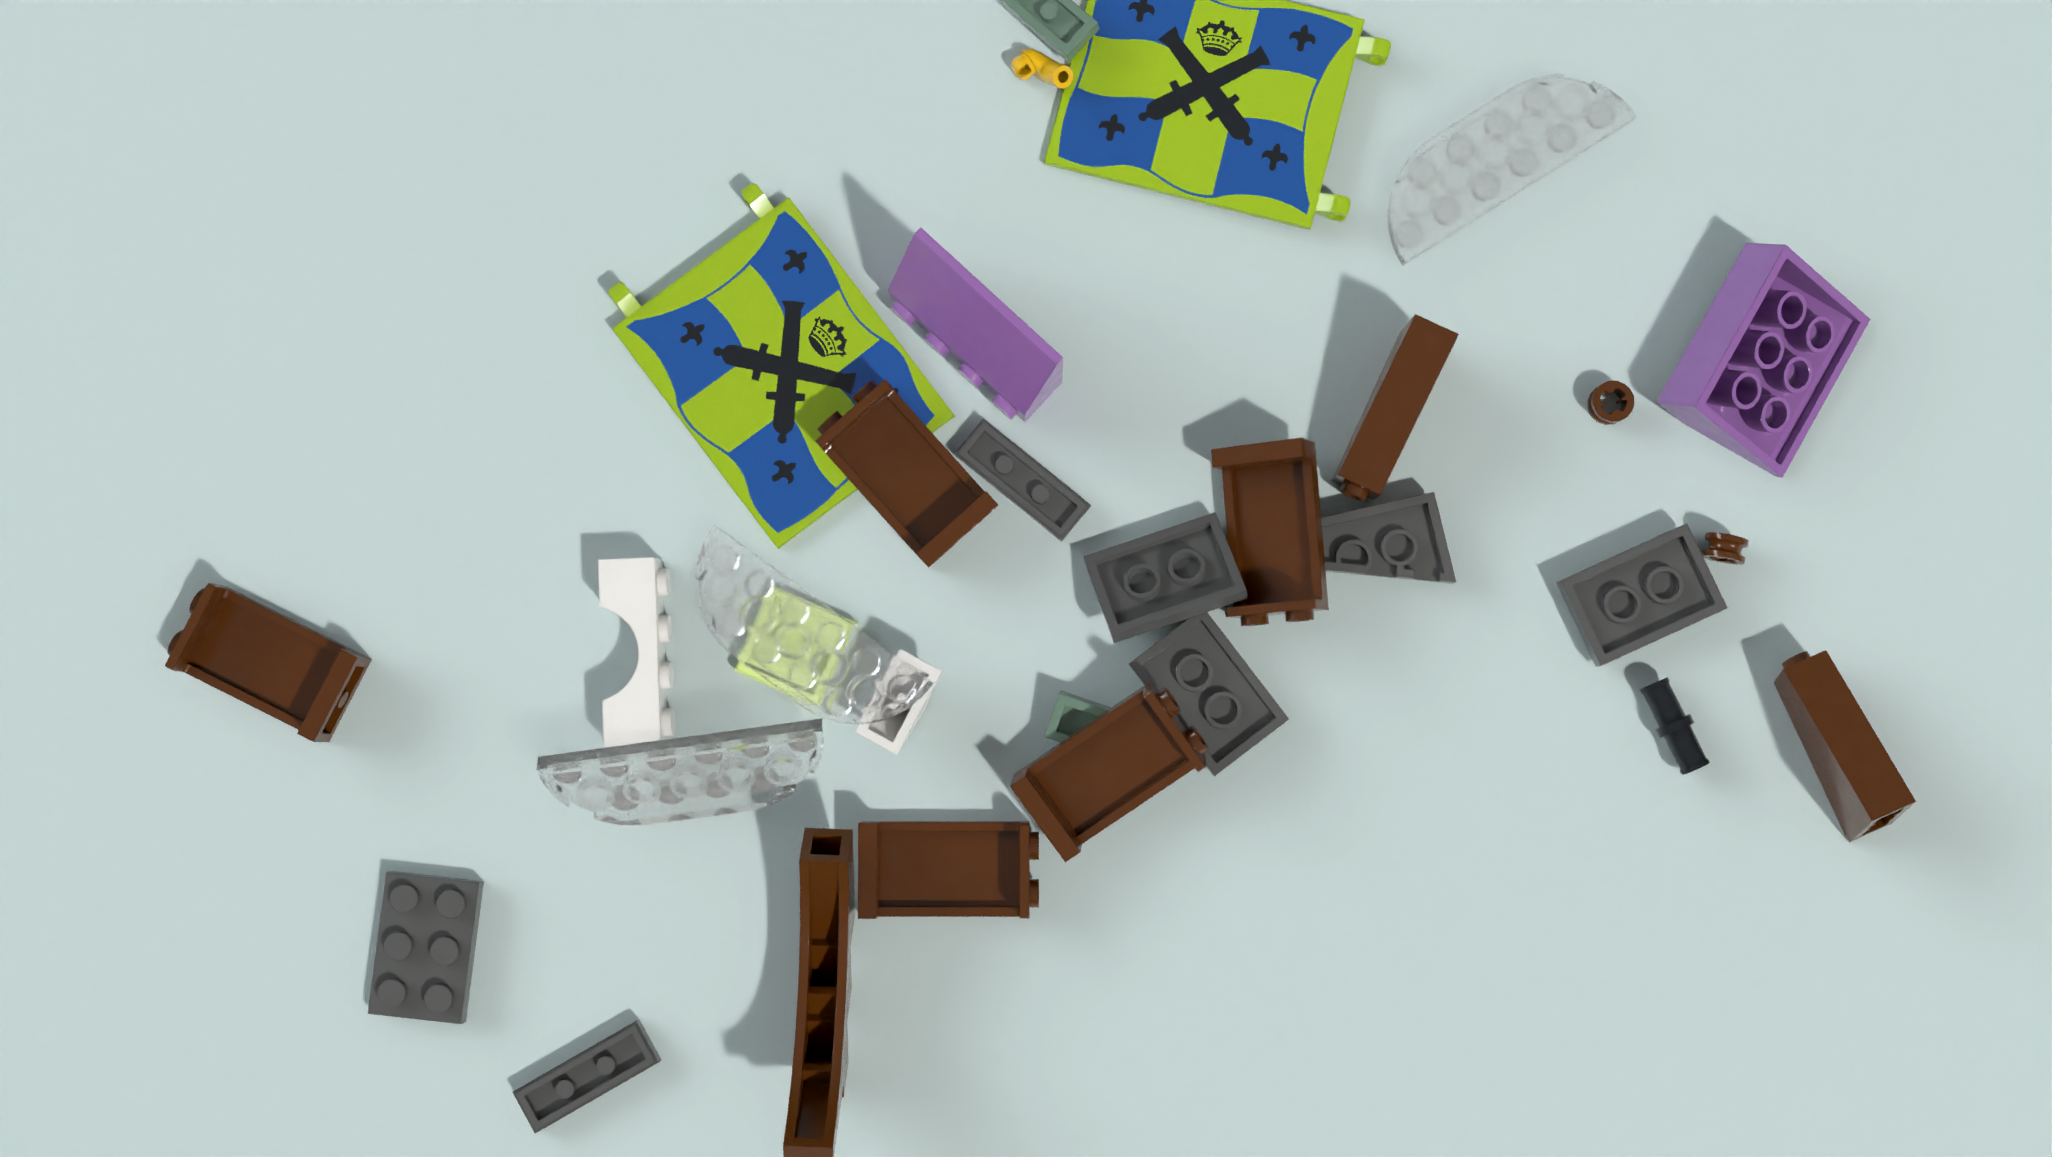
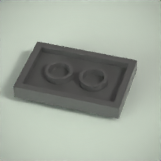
(1165, 577)
(1641, 595)
(1212, 689)
(425, 947)

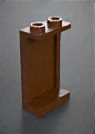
(904, 471)
(1274, 529)
(267, 661)
(1109, 768)
(946, 869)

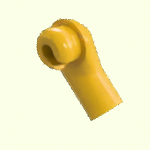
(1042, 67)

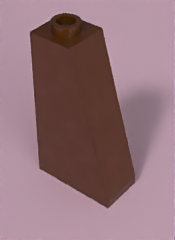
(1393, 408)
(1842, 746)

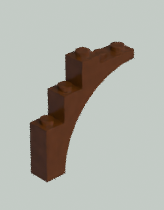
(823, 992)

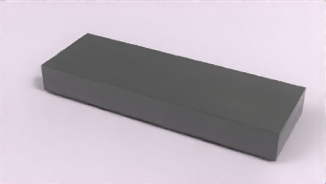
(1022, 480)
(587, 1076)

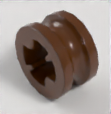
(1595, 406)
(1725, 548)

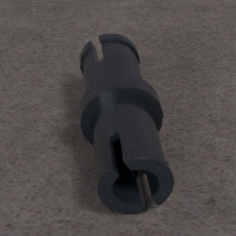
(1674, 726)

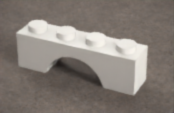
(636, 593)

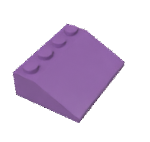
(974, 328)
(1764, 357)

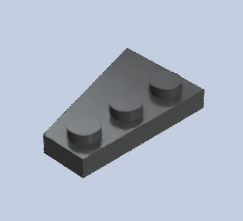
(1389, 541)

